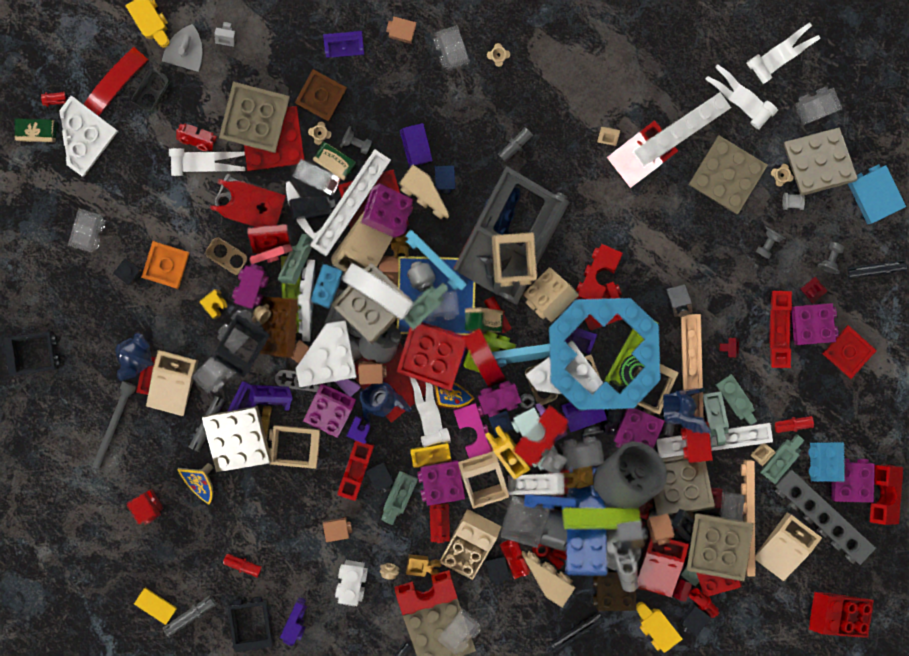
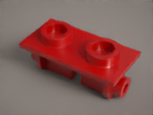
(187, 135)
(439, 522)
(515, 559)

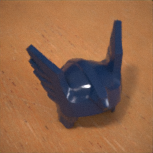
(133, 356)
(380, 400)
(680, 409)

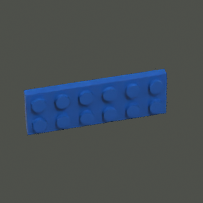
(586, 546)

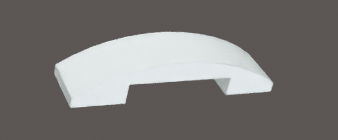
(292, 194)
(377, 291)

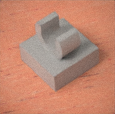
(225, 35)
(553, 462)

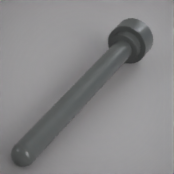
(127, 390)

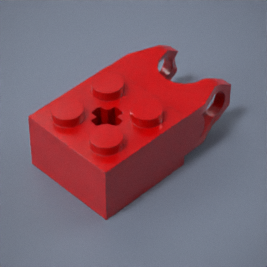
(244, 204)

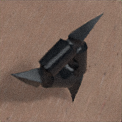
(488, 267)

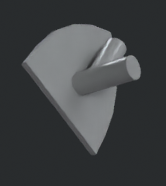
(185, 49)

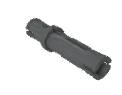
(200, 435)
(196, 611)

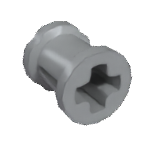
(793, 201)

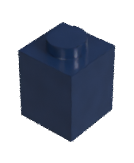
(444, 179)
(501, 420)

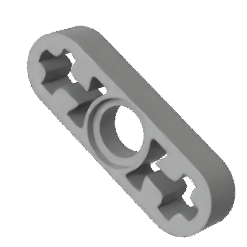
(288, 383)

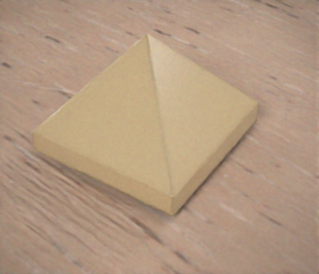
(608, 136)
(763, 454)

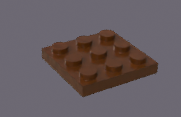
(281, 327)

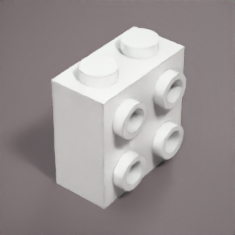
(350, 588)

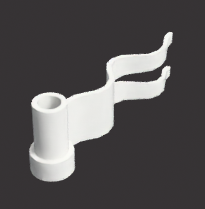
(779, 55)
(745, 99)
(201, 161)
(430, 417)

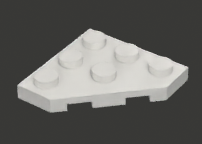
(83, 135)
(307, 288)
(328, 357)
(578, 368)

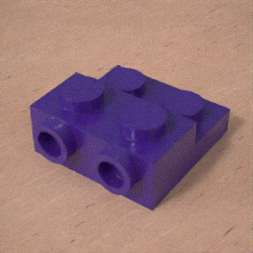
(294, 628)

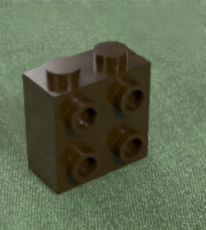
(611, 595)

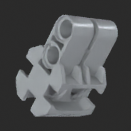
(622, 560)

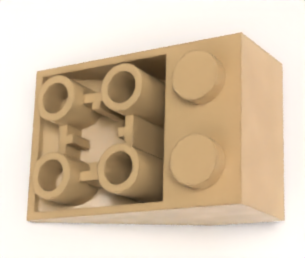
(421, 186)
(361, 247)
(171, 382)
(470, 544)
(787, 546)
(554, 585)

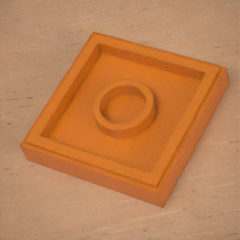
(165, 265)

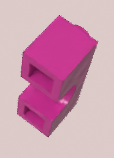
(470, 417)

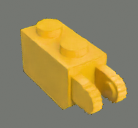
(149, 21)
(503, 449)
(658, 627)

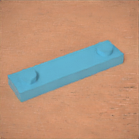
(414, 241)
(521, 354)

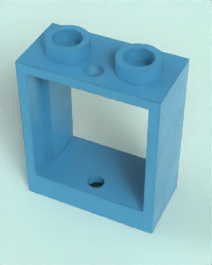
(331, 278)

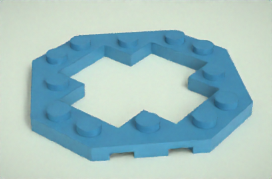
(646, 353)

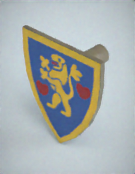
(199, 481)

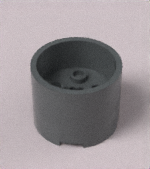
(630, 476)

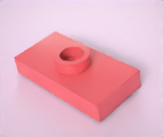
(271, 255)

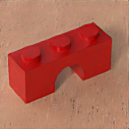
(604, 260)
(530, 450)
(355, 470)
(145, 507)
(887, 508)
(412, 600)

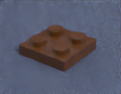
(320, 95)

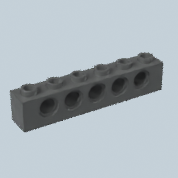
(862, 546)

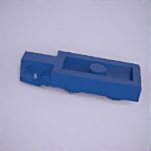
(549, 502)

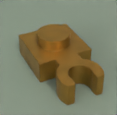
(400, 245)
(266, 419)
(580, 477)
(419, 565)

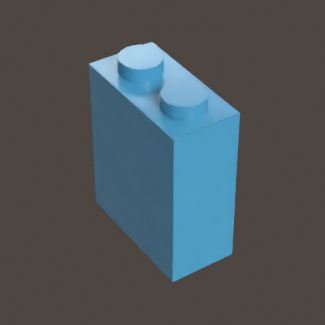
(876, 194)

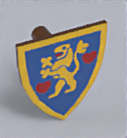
(456, 398)

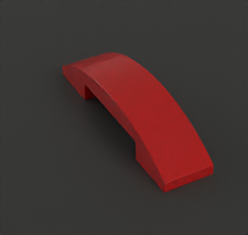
(115, 81)
(780, 329)
(484, 358)

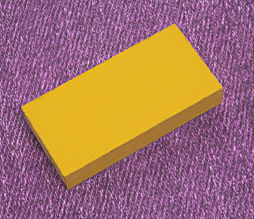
(155, 606)

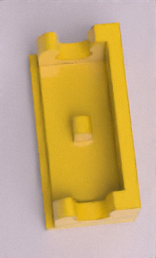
(212, 302)
(430, 455)

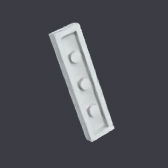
(536, 484)

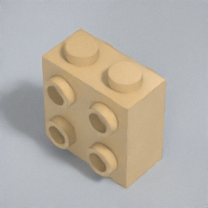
(550, 295)

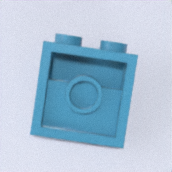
(827, 462)

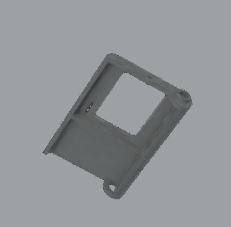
(481, 237)

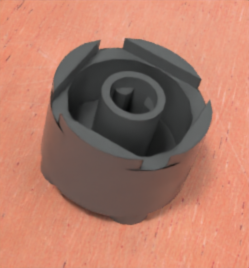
(384, 347)
(554, 533)

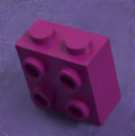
(387, 211)
(250, 286)
(814, 324)
(503, 397)
(329, 410)
(638, 427)
(441, 482)
(857, 484)

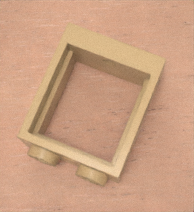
(530, 254)
(672, 377)
(314, 448)
(480, 465)

